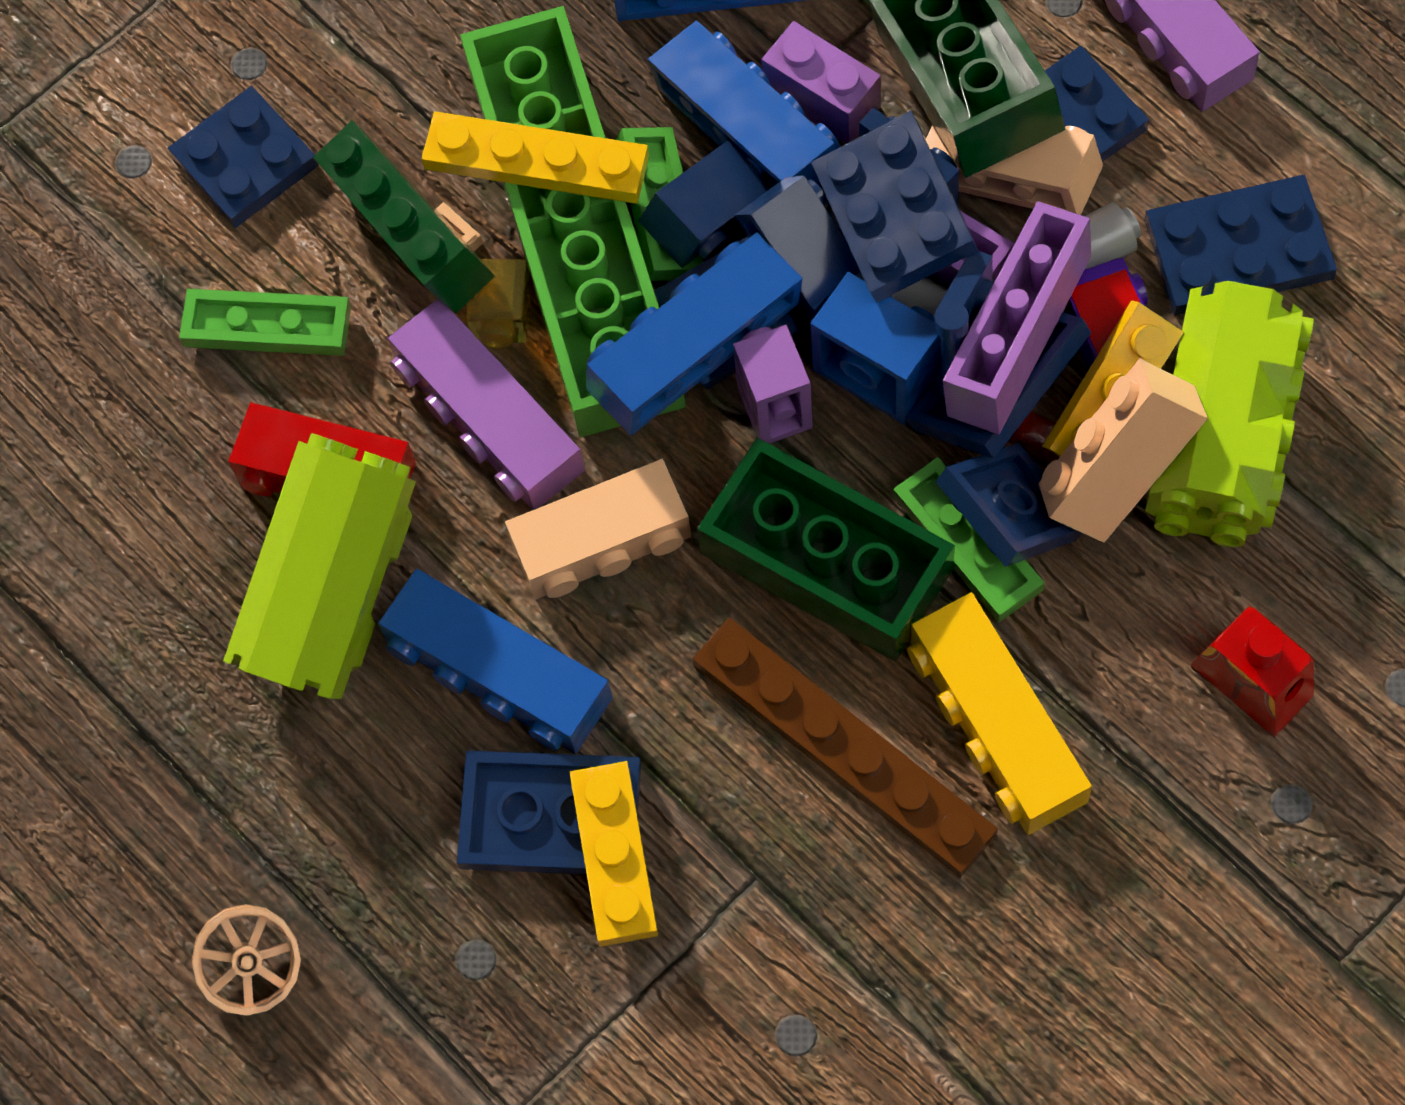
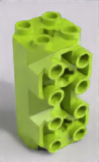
(1249, 375)
(322, 567)

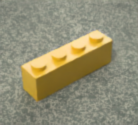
(999, 715)

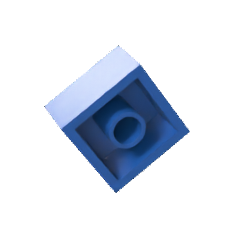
(875, 348)

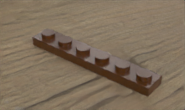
(845, 747)

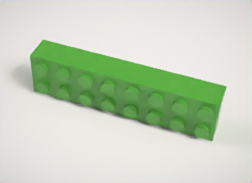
(575, 245)

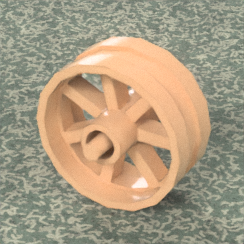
(246, 960)

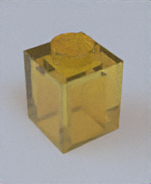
(502, 307)

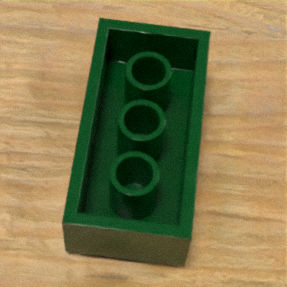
(971, 76)
(826, 548)

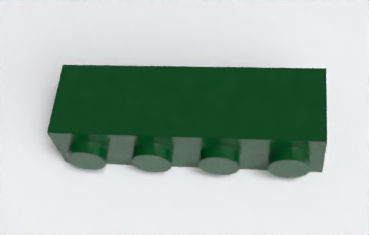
(404, 217)

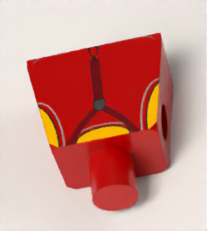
(1257, 668)

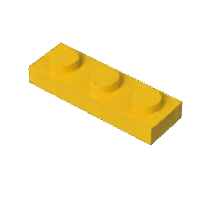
(1137, 335)
(613, 854)

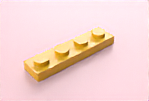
(535, 157)

